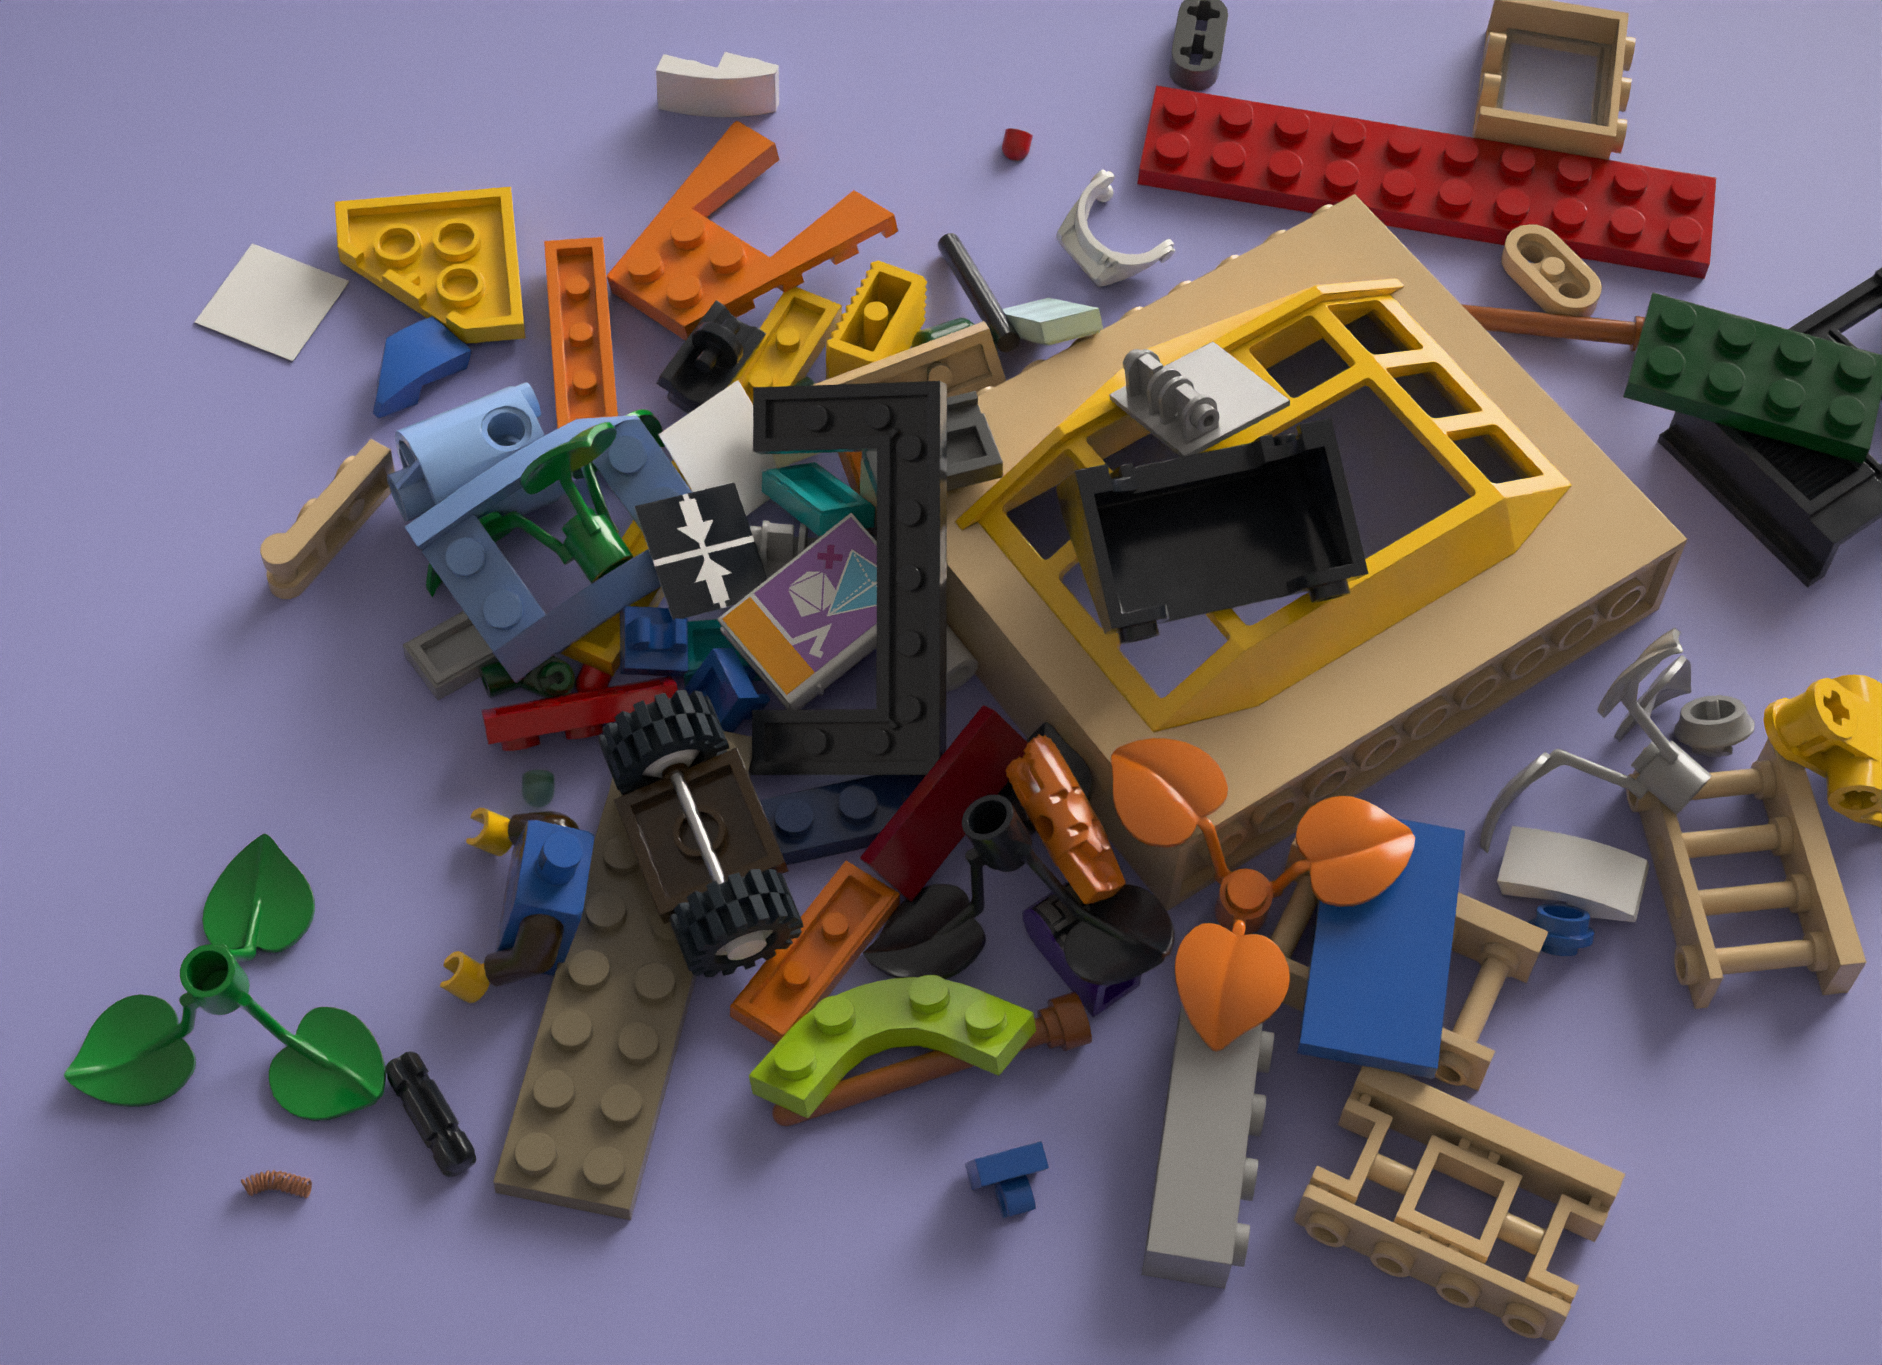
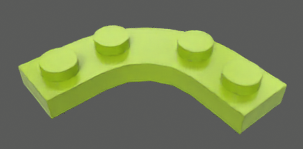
(886, 1016)

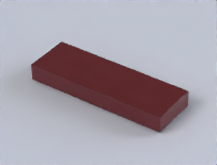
(931, 817)

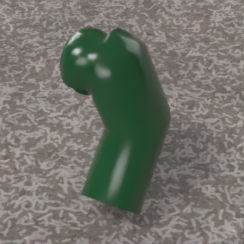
(547, 680)

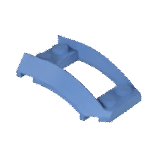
(491, 588)

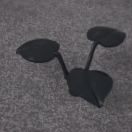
(939, 930)

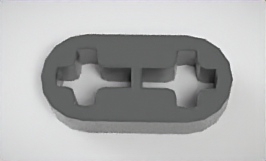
(1207, 43)

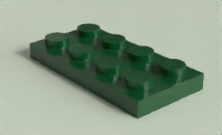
(1756, 377)

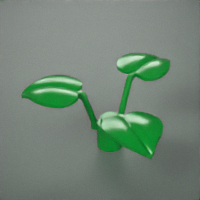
(590, 536)
(137, 1044)

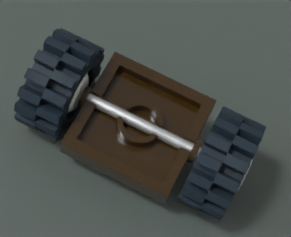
(700, 834)

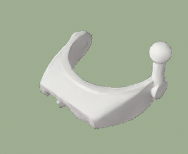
(1095, 259)

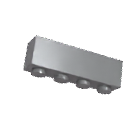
(1204, 1157)

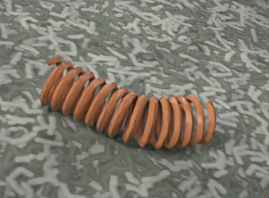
(260, 1183)

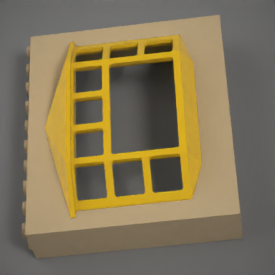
(1332, 687)

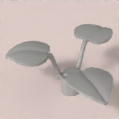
(1662, 765)

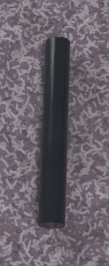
(978, 292)

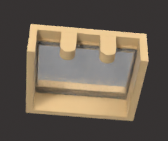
(1555, 77)

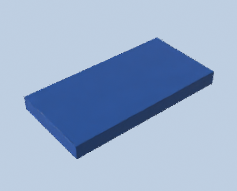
(1385, 965)

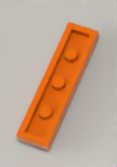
(580, 329)

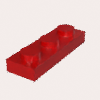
(576, 713)

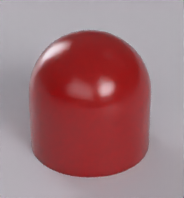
(1016, 144)
(591, 678)

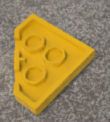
(441, 257)

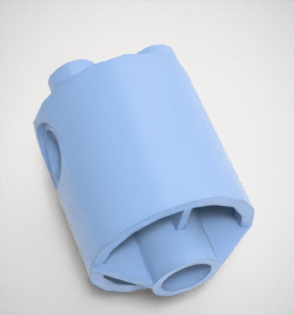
(462, 444)

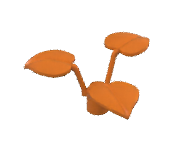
(1224, 971)

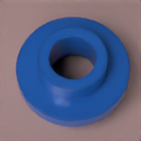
(1566, 928)

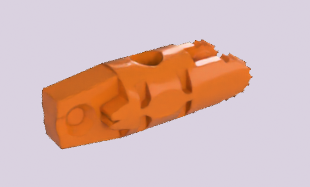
(1065, 821)

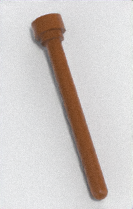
(1558, 325)
(1059, 1024)

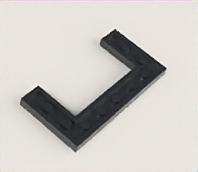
(910, 436)

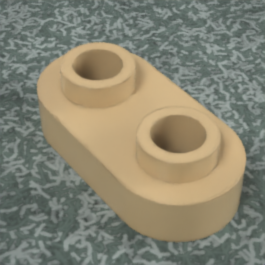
(1557, 278)

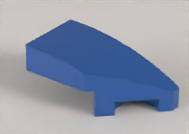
(413, 359)

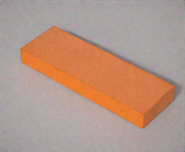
(831, 940)

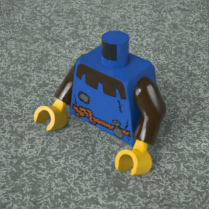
(539, 903)

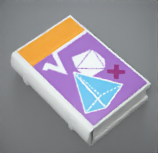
(810, 616)

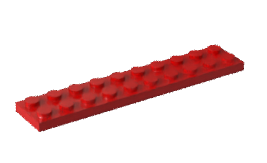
(1428, 179)

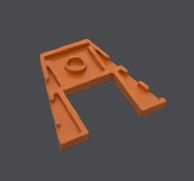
(691, 262)

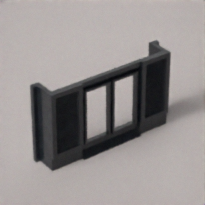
(1784, 493)

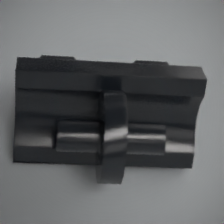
(709, 358)

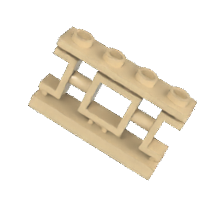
(1478, 1152)

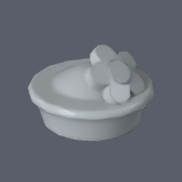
(1714, 725)

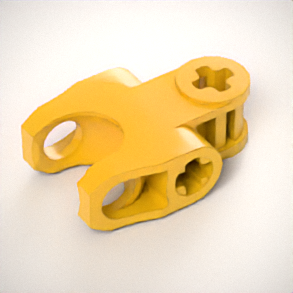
(1839, 737)

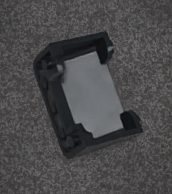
(1214, 530)

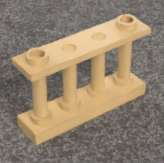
(1810, 885)
(1481, 932)

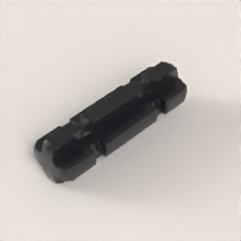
(430, 1114)

